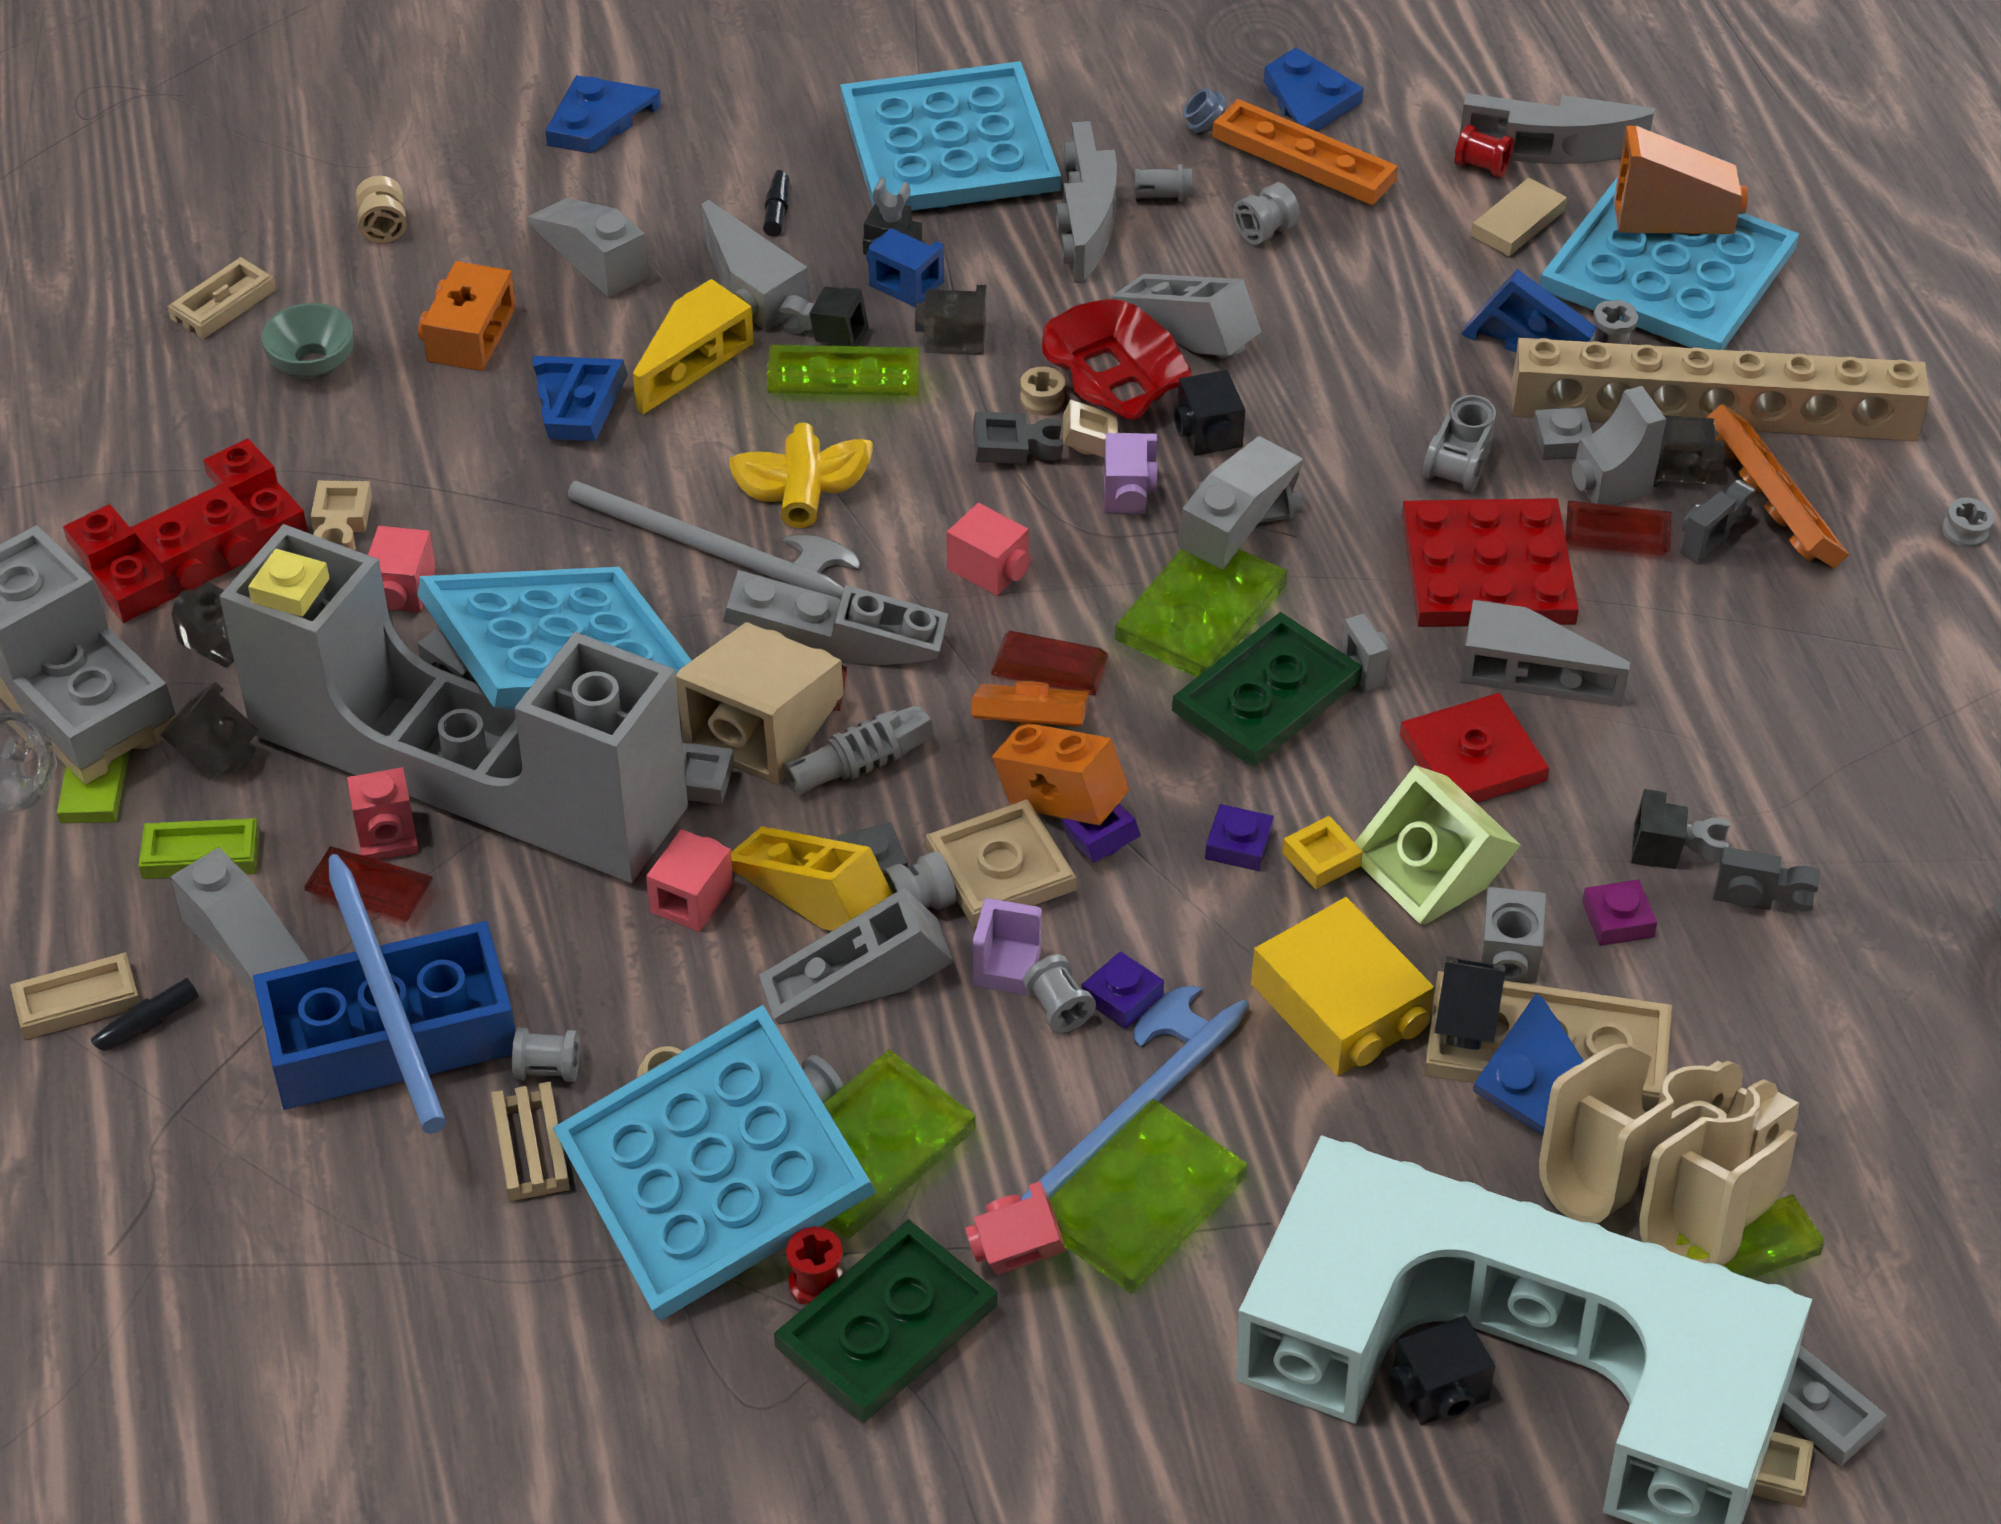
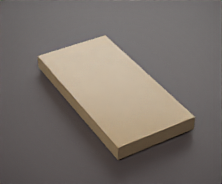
(1588, 1020)

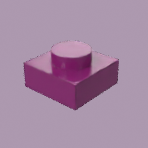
(1619, 912)

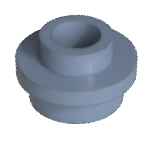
(1203, 110)

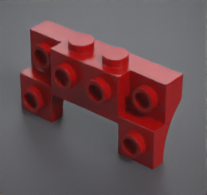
(189, 541)

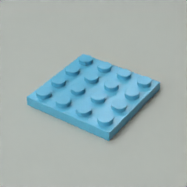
(951, 135)
(1680, 283)
(518, 621)
(712, 1162)

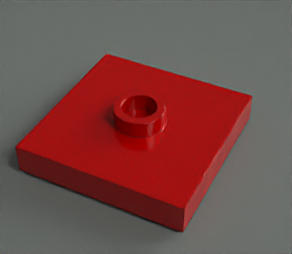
(1476, 747)

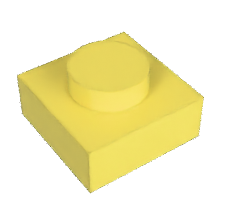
(288, 582)

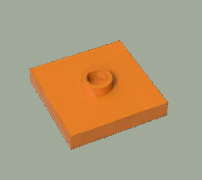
(1030, 704)

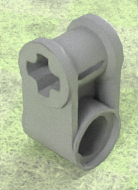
(1462, 442)

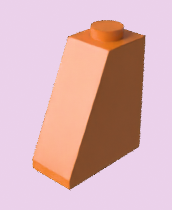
(1674, 188)

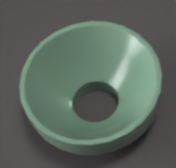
(308, 330)

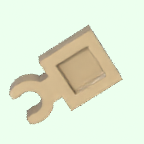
(341, 510)

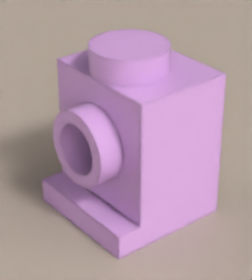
(1129, 471)

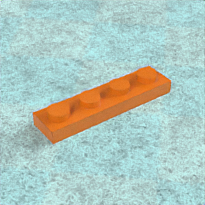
(1305, 151)
(1786, 501)

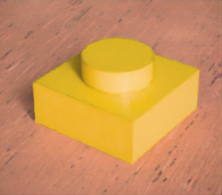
(1322, 852)

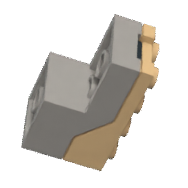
(68, 663)

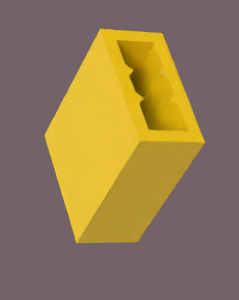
(1342, 986)

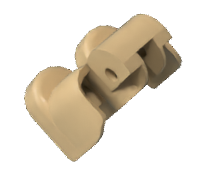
(1709, 1147)

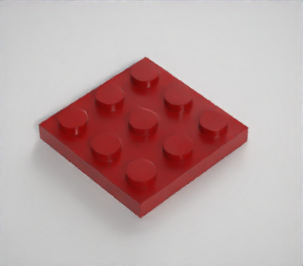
(1487, 553)

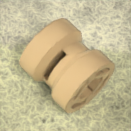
(380, 209)

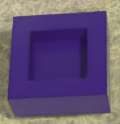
(1239, 837)
(1103, 839)
(1124, 989)

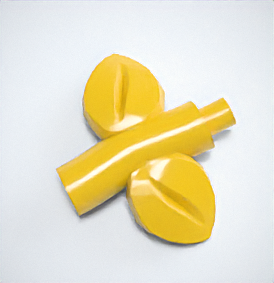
(801, 473)

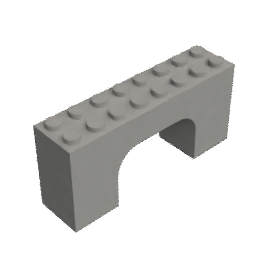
(575, 768)

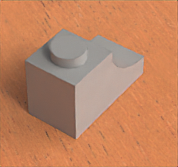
(1623, 454)

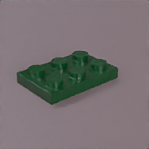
(1266, 689)
(885, 1320)

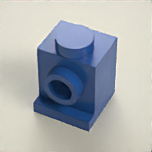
(905, 266)

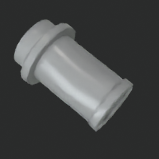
(1163, 183)

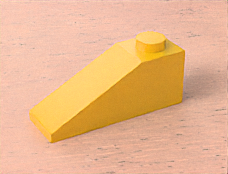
(694, 339)
(812, 874)

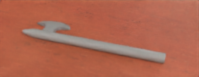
(804, 572)

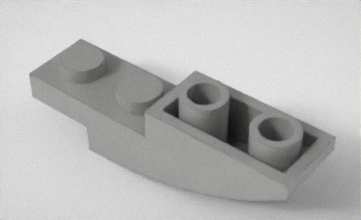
(1567, 133)
(1088, 202)
(856, 628)

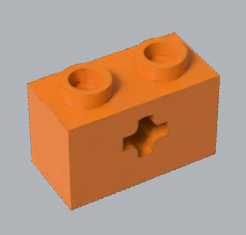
(468, 315)
(1061, 772)

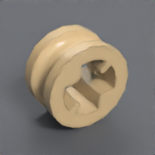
(1042, 379)

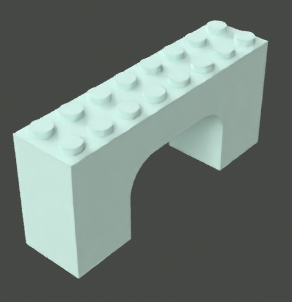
(1398, 1247)

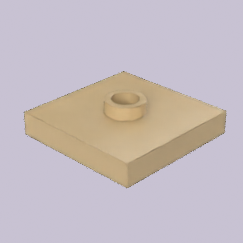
(1002, 858)

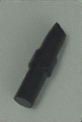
(776, 203)
(145, 1015)

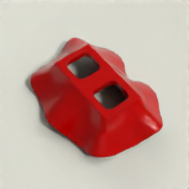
(1134, 339)

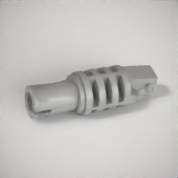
(860, 749)

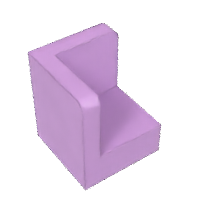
(1005, 945)

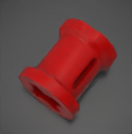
(1484, 151)
(815, 1262)

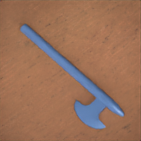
(386, 997)
(1167, 1016)

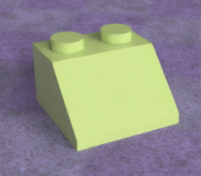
(1433, 845)

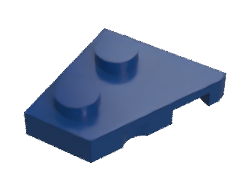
(1310, 89)
(596, 111)
(1527, 311)
(577, 394)
(1527, 1065)

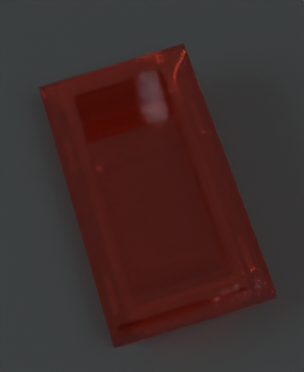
(1618, 528)
(1050, 661)
(382, 886)

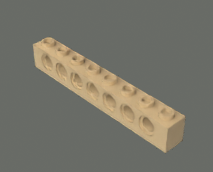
(1765, 388)

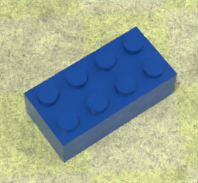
(331, 1037)

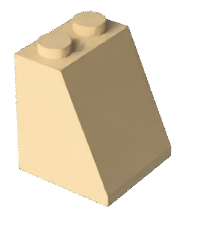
(758, 698)

